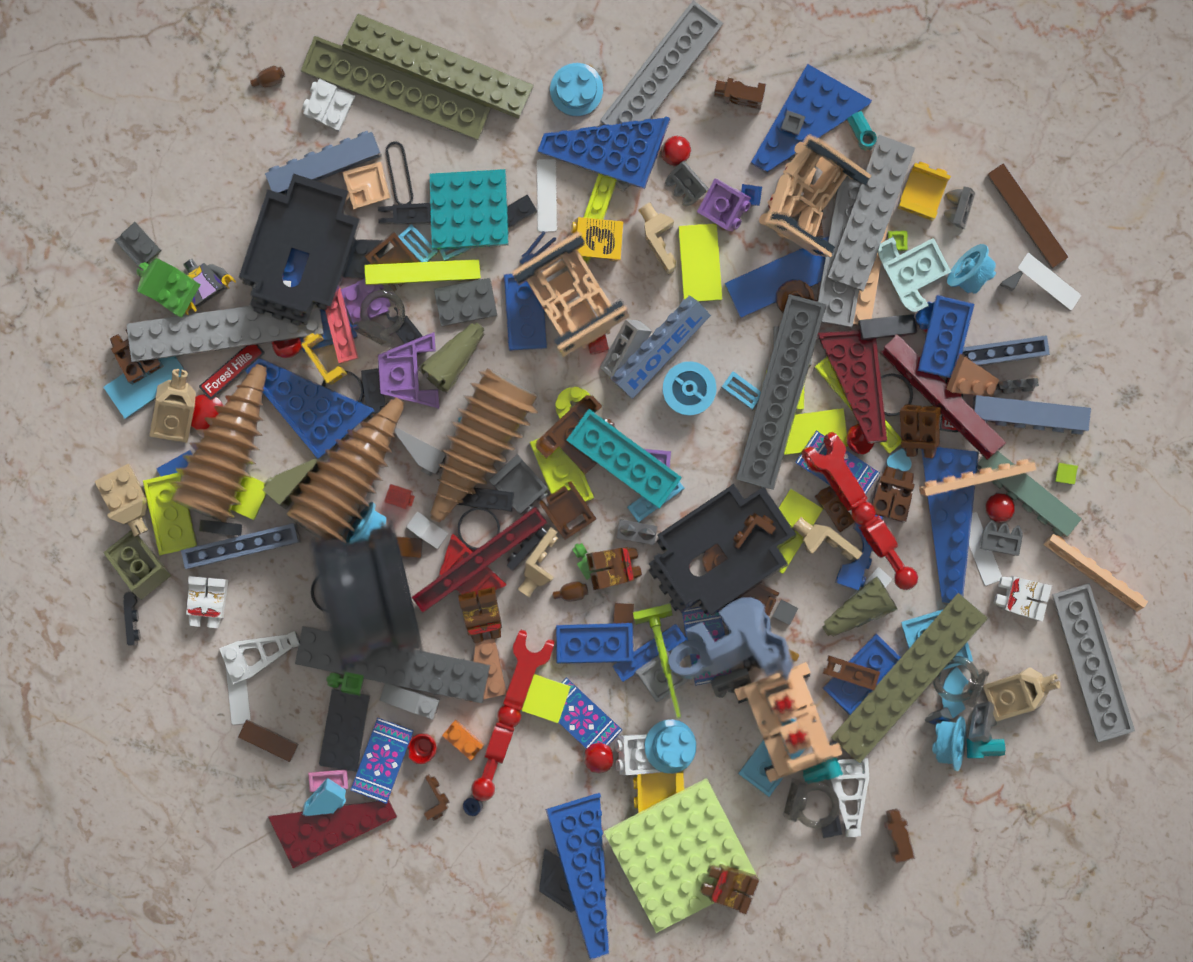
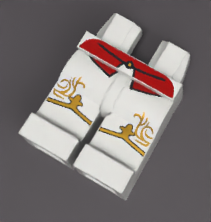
(1016, 597)
(209, 605)

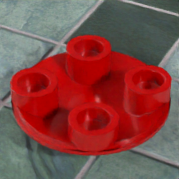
(204, 408)

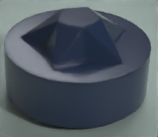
(472, 806)

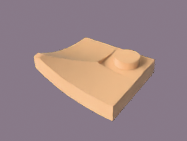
(366, 185)

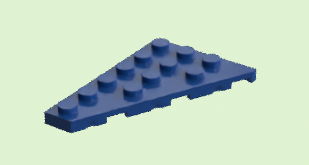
(822, 102)
(615, 150)
(311, 409)

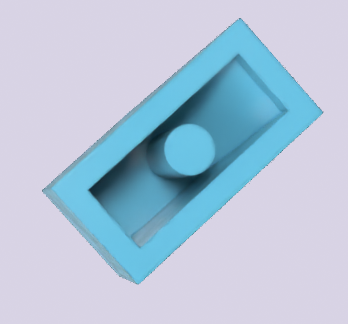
(325, 799)

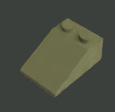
(287, 482)
(137, 564)

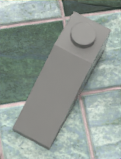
(626, 343)
(423, 453)
(410, 700)

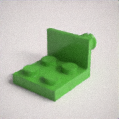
(167, 285)

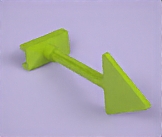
(653, 616)

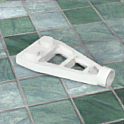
(236, 662)
(860, 771)

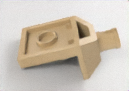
(654, 226)
(173, 409)
(124, 498)
(815, 534)
(535, 574)
(1019, 693)

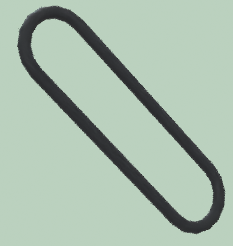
(391, 173)

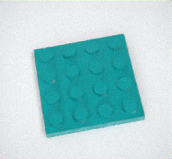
(469, 209)

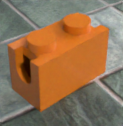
(463, 739)

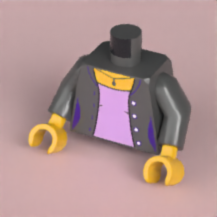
(212, 281)

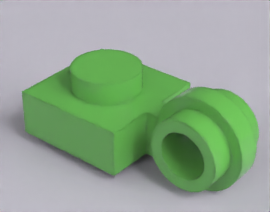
(580, 551)
(351, 682)

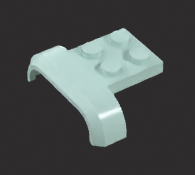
(912, 270)

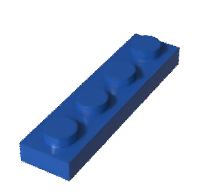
(672, 637)

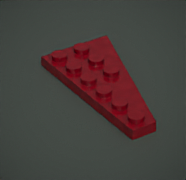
(858, 373)
(313, 835)

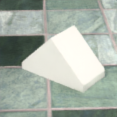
(427, 530)

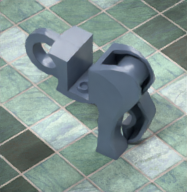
(748, 636)

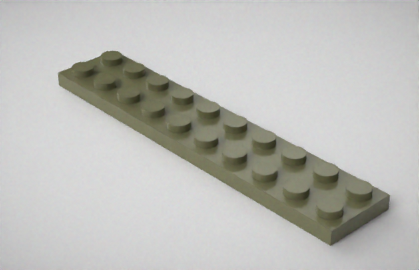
(438, 66)
(394, 88)
(909, 678)

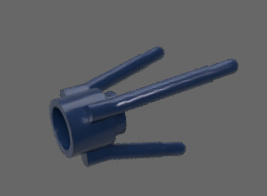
(526, 257)

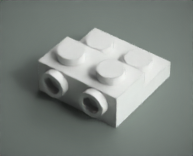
(328, 104)
(632, 755)

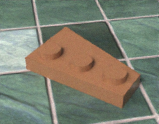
(971, 379)
(487, 653)

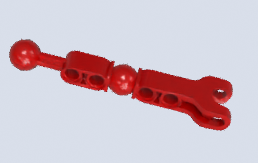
(862, 512)
(509, 714)

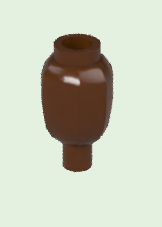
(268, 77)
(572, 591)

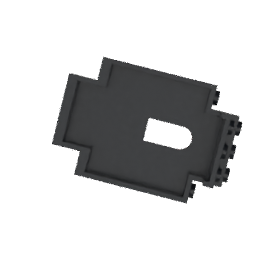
(309, 221)
(718, 523)

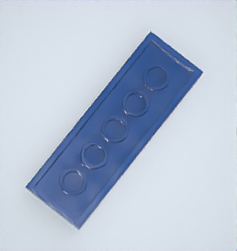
(759, 286)

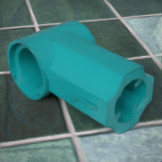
(862, 129)
(979, 749)
(826, 770)

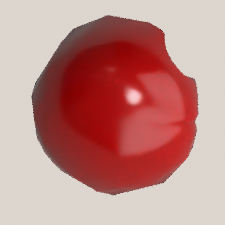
(675, 150)
(287, 348)
(857, 442)
(1000, 508)
(422, 748)
(598, 758)

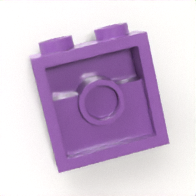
(724, 205)
(356, 293)

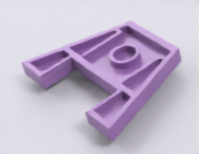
(400, 372)

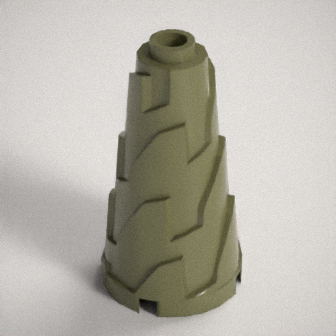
(451, 359)
(866, 605)

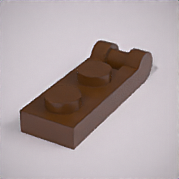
(852, 673)

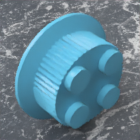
(576, 89)
(972, 269)
(689, 388)
(362, 527)
(950, 742)
(670, 746)

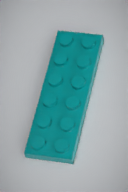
(624, 458)

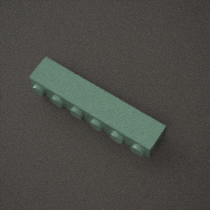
(1033, 497)

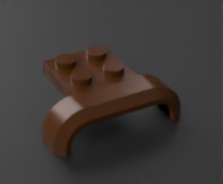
(560, 431)

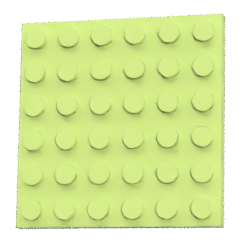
(670, 851)

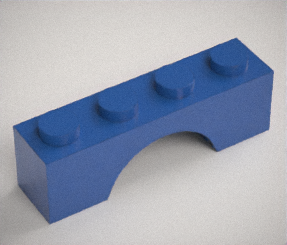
(852, 574)

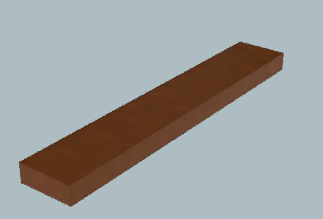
(1027, 215)

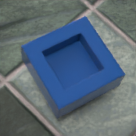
(753, 192)

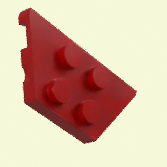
(484, 579)

